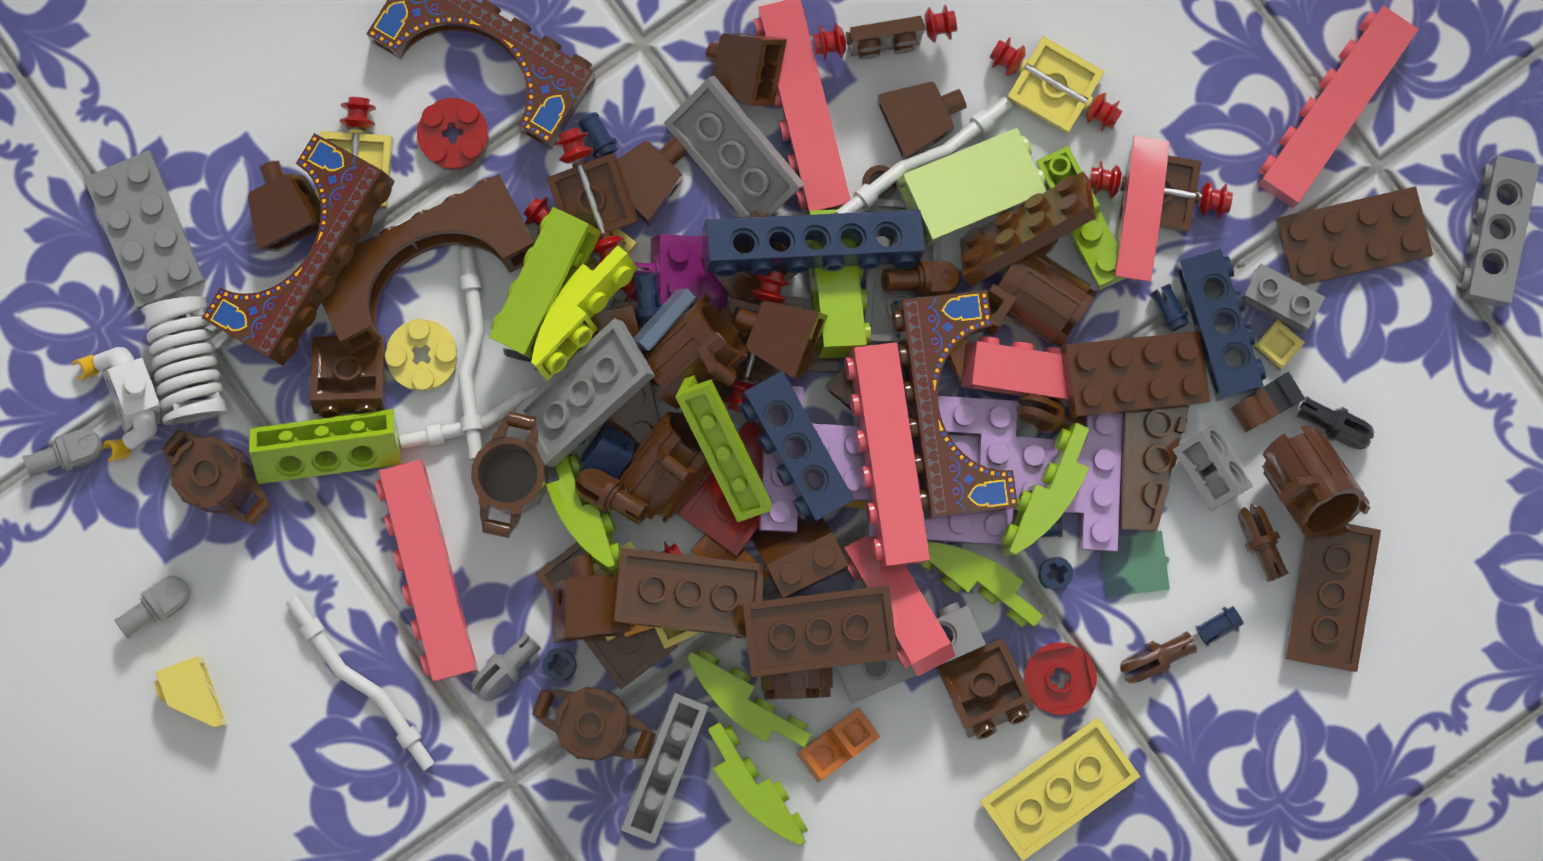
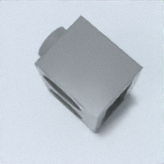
(1282, 298)
(1212, 468)

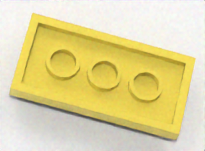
(1059, 789)

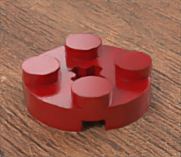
(465, 117)
(1071, 661)

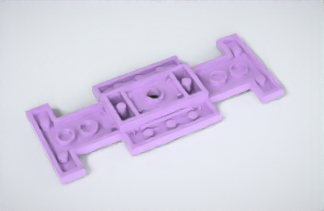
(993, 448)

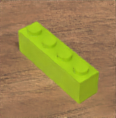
(547, 267)
(843, 301)

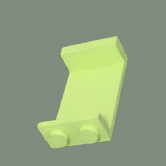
(972, 184)

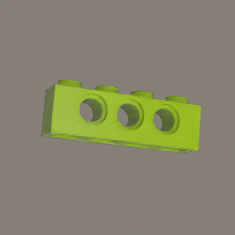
(325, 446)

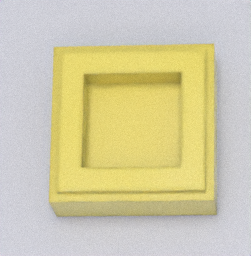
(1278, 344)

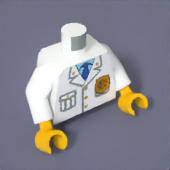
(131, 395)

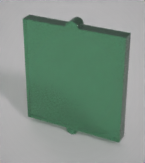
(1136, 566)

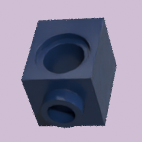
(608, 451)

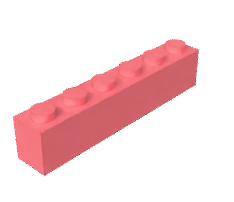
(1337, 107)
(804, 110)
(888, 455)
(427, 571)

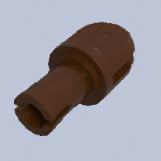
(924, 278)
(1045, 413)
(609, 495)
(1262, 541)
(1157, 658)

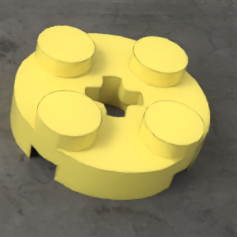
(401, 356)

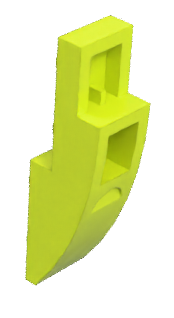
(569, 318)

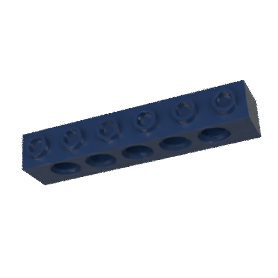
(900, 227)

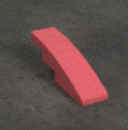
(1142, 208)

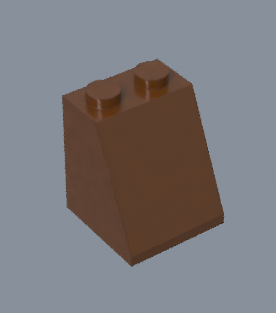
(800, 558)

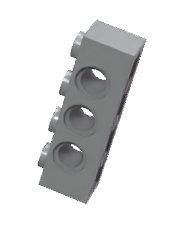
(1520, 181)
(964, 639)
(663, 767)

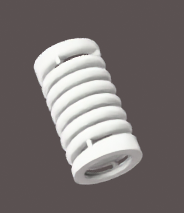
(174, 397)

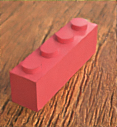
(1014, 369)
(916, 628)

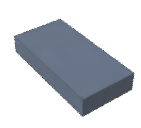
(664, 319)

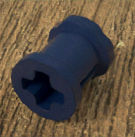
(1065, 578)
(550, 658)

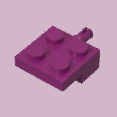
(680, 266)

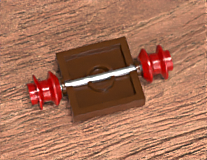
(895, 35)
(592, 191)
(1179, 192)
(753, 366)

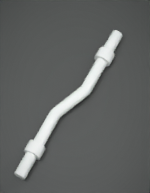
(979, 125)
(471, 285)
(437, 434)
(313, 630)

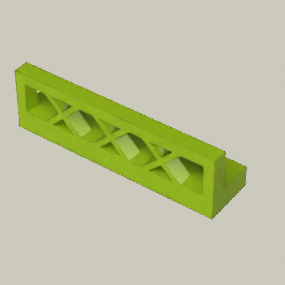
(723, 449)

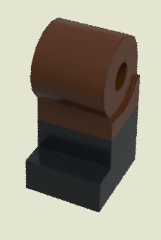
(1268, 402)

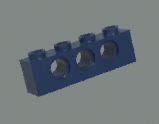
(1225, 380)
(779, 394)

